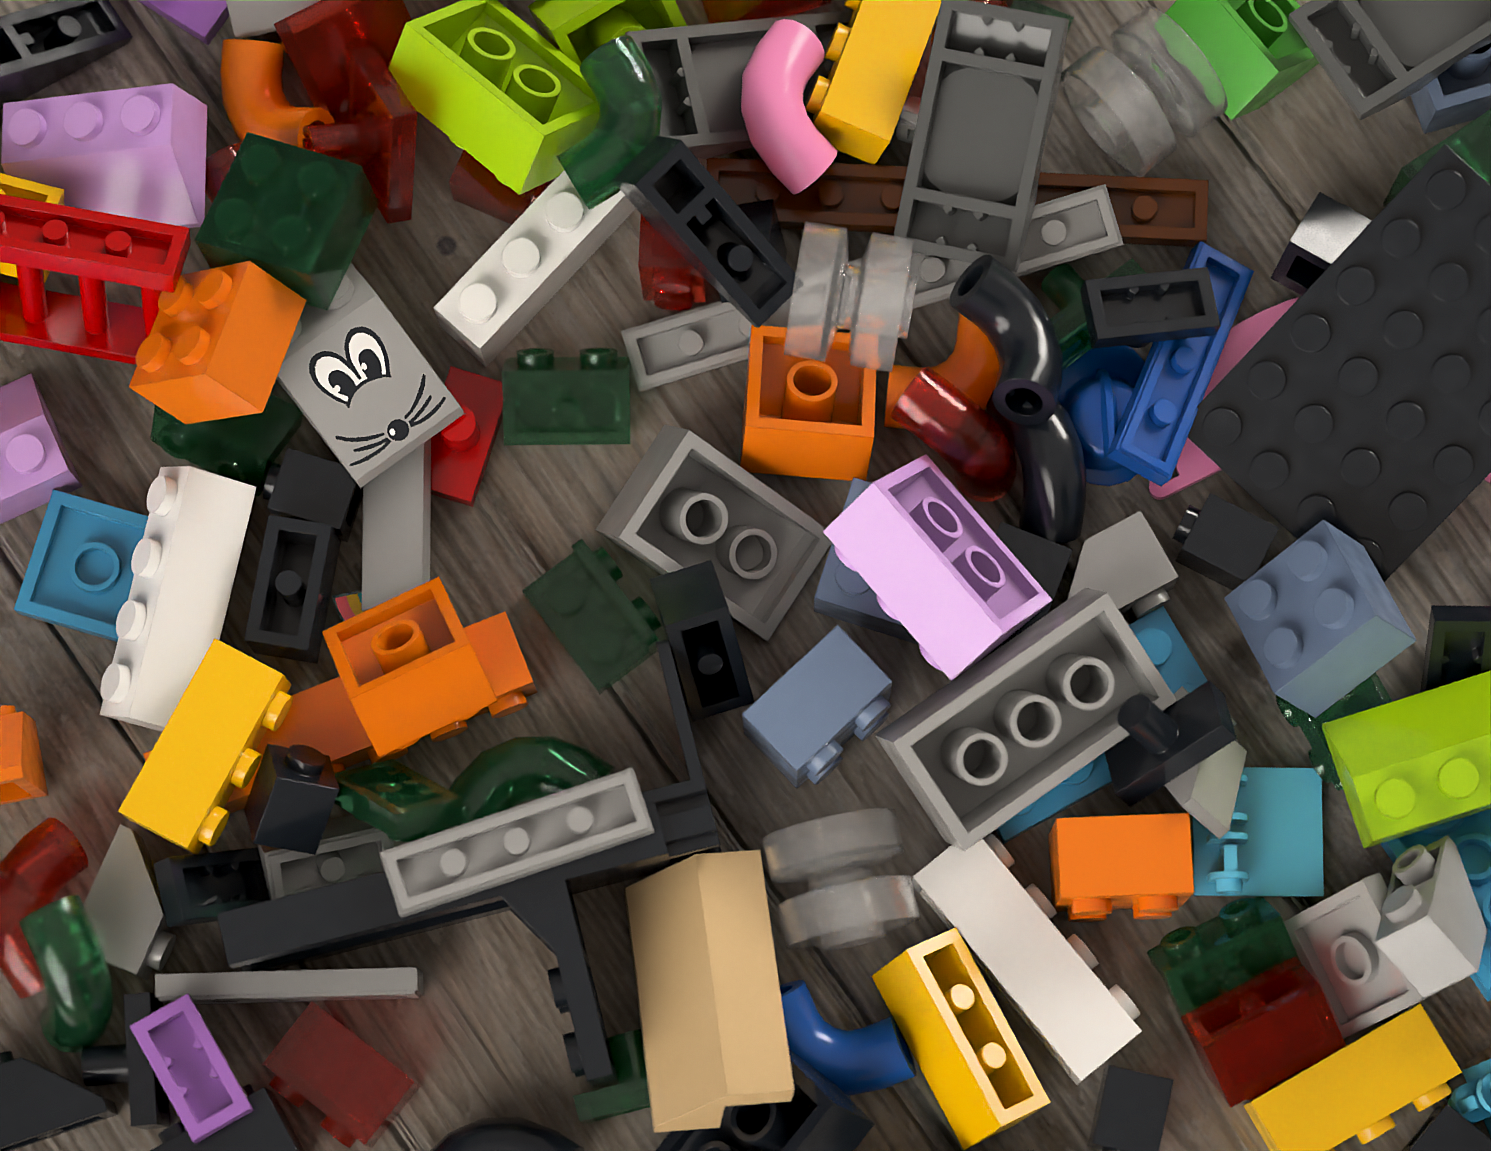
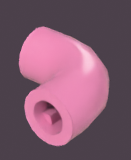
(775, 105)

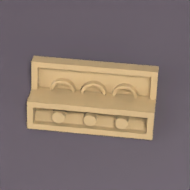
(707, 990)

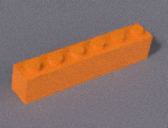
(328, 722)

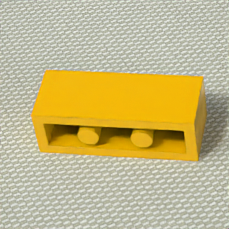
(870, 73)
(208, 748)
(960, 1038)
(1358, 1087)

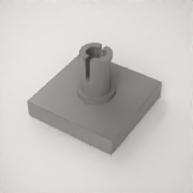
(1341, 954)

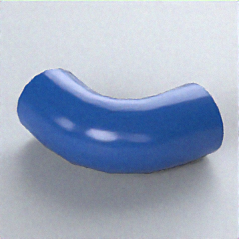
(851, 1059)

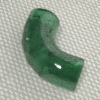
(626, 122)
(524, 771)
(72, 974)

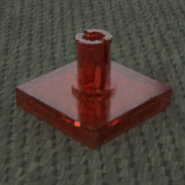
(376, 133)

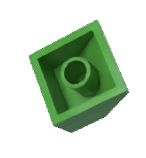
(1247, 46)

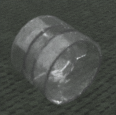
(1144, 91)
(866, 299)
(845, 898)

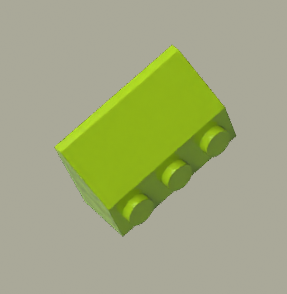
(495, 89)
(1416, 760)

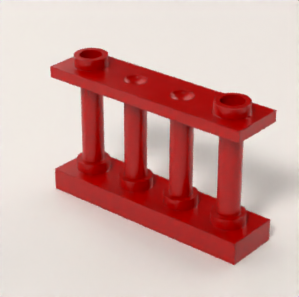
(96, 250)

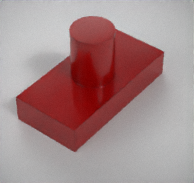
(465, 445)

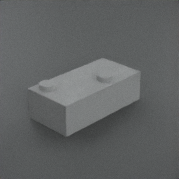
(1023, 718)

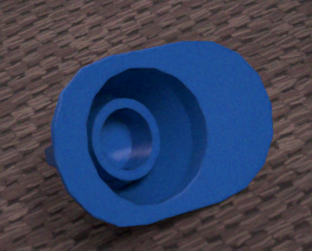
(1096, 396)

